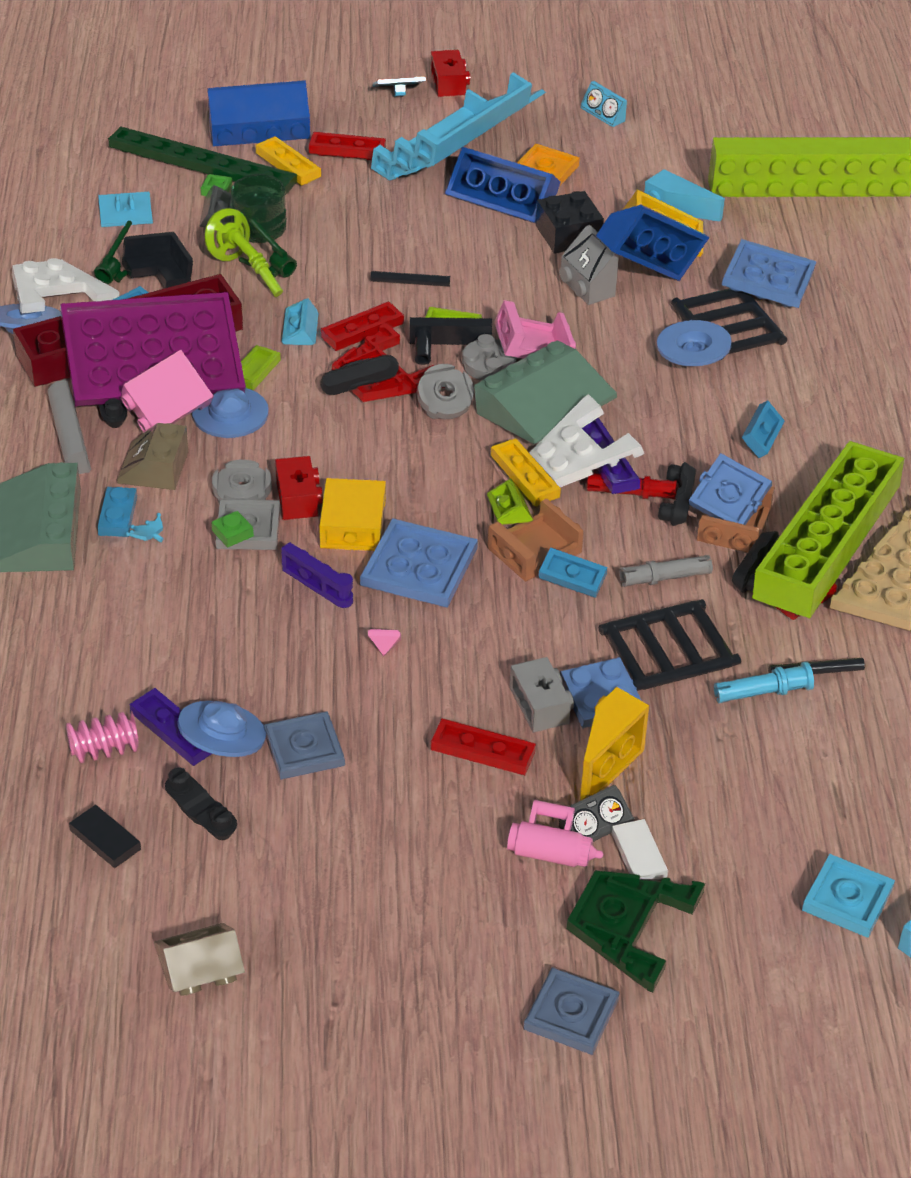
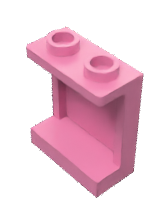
(525, 336)
(166, 392)

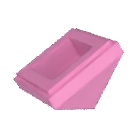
(384, 639)

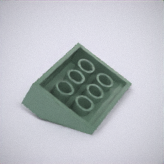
(540, 391)
(40, 519)

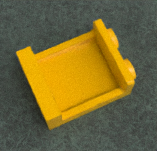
(352, 514)

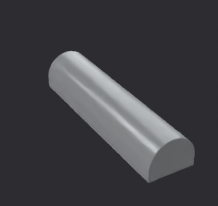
(68, 425)

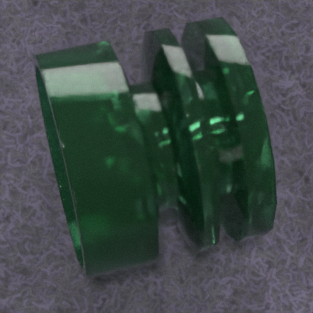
(264, 200)

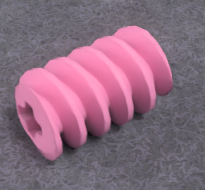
(102, 737)

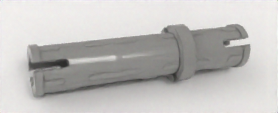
(673, 569)

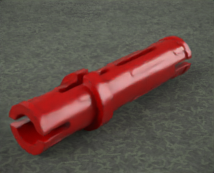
(648, 487)

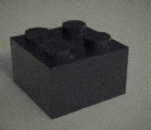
(565, 217)

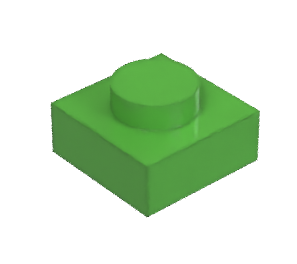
(232, 529)

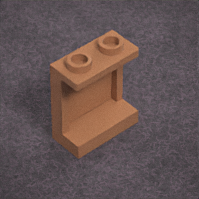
(733, 534)
(527, 544)

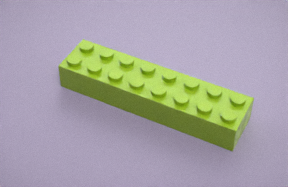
(810, 167)
(828, 529)

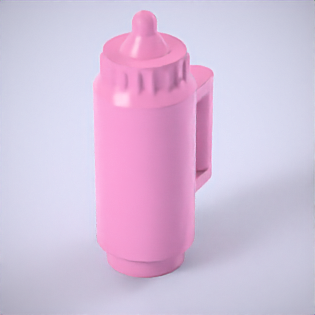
(552, 843)

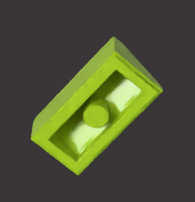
(509, 504)

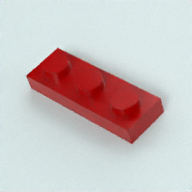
(344, 145)
(357, 327)
(483, 746)

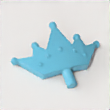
(148, 531)

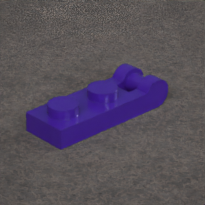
(317, 575)

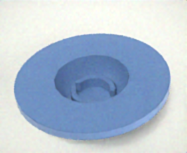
(12, 317)
(694, 343)
(232, 413)
(221, 728)

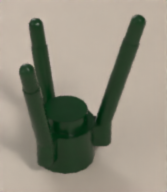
(280, 261)
(110, 267)

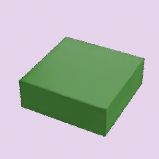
(221, 181)

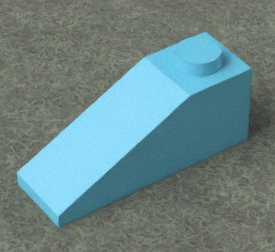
(685, 196)

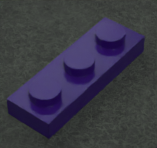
(161, 718)

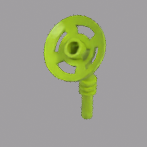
(233, 235)

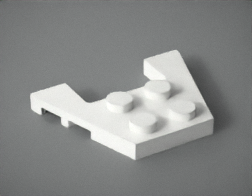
(53, 278)
(572, 454)

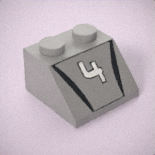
(590, 267)

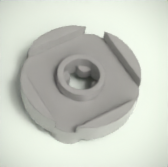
(485, 348)
(442, 406)
(256, 486)

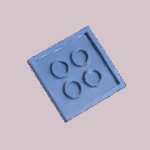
(769, 273)
(419, 562)

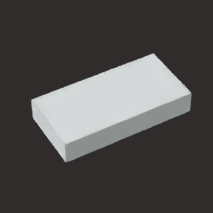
(639, 850)

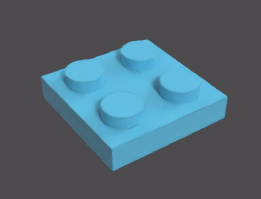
(848, 895)

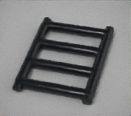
(749, 305)
(669, 616)

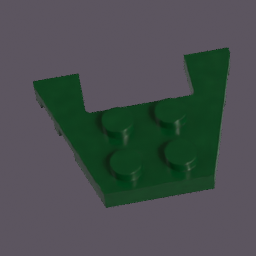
(616, 912)

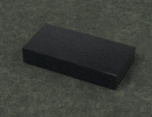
(105, 836)

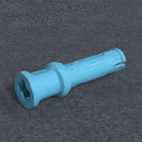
(778, 681)

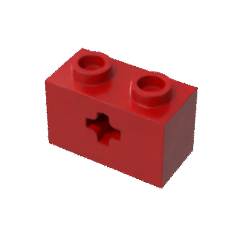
(449, 73)
(297, 487)

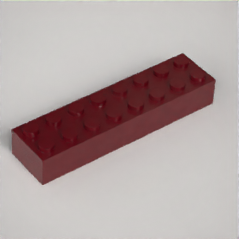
(43, 346)

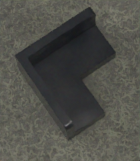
(157, 255)

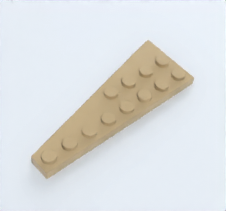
(882, 582)

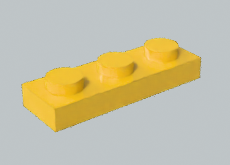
(288, 159)
(525, 471)

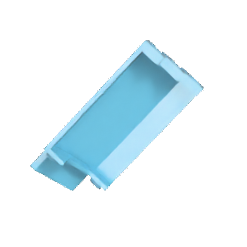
(454, 131)

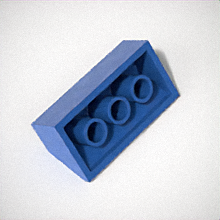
(258, 113)
(500, 184)
(652, 240)

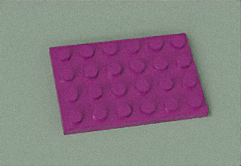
(125, 337)

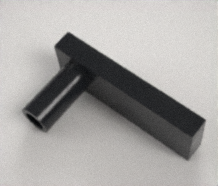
(444, 332)

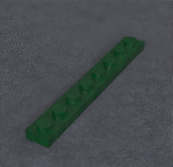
(193, 157)

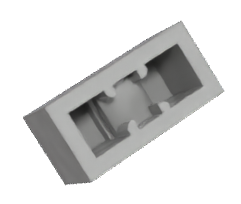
(541, 694)

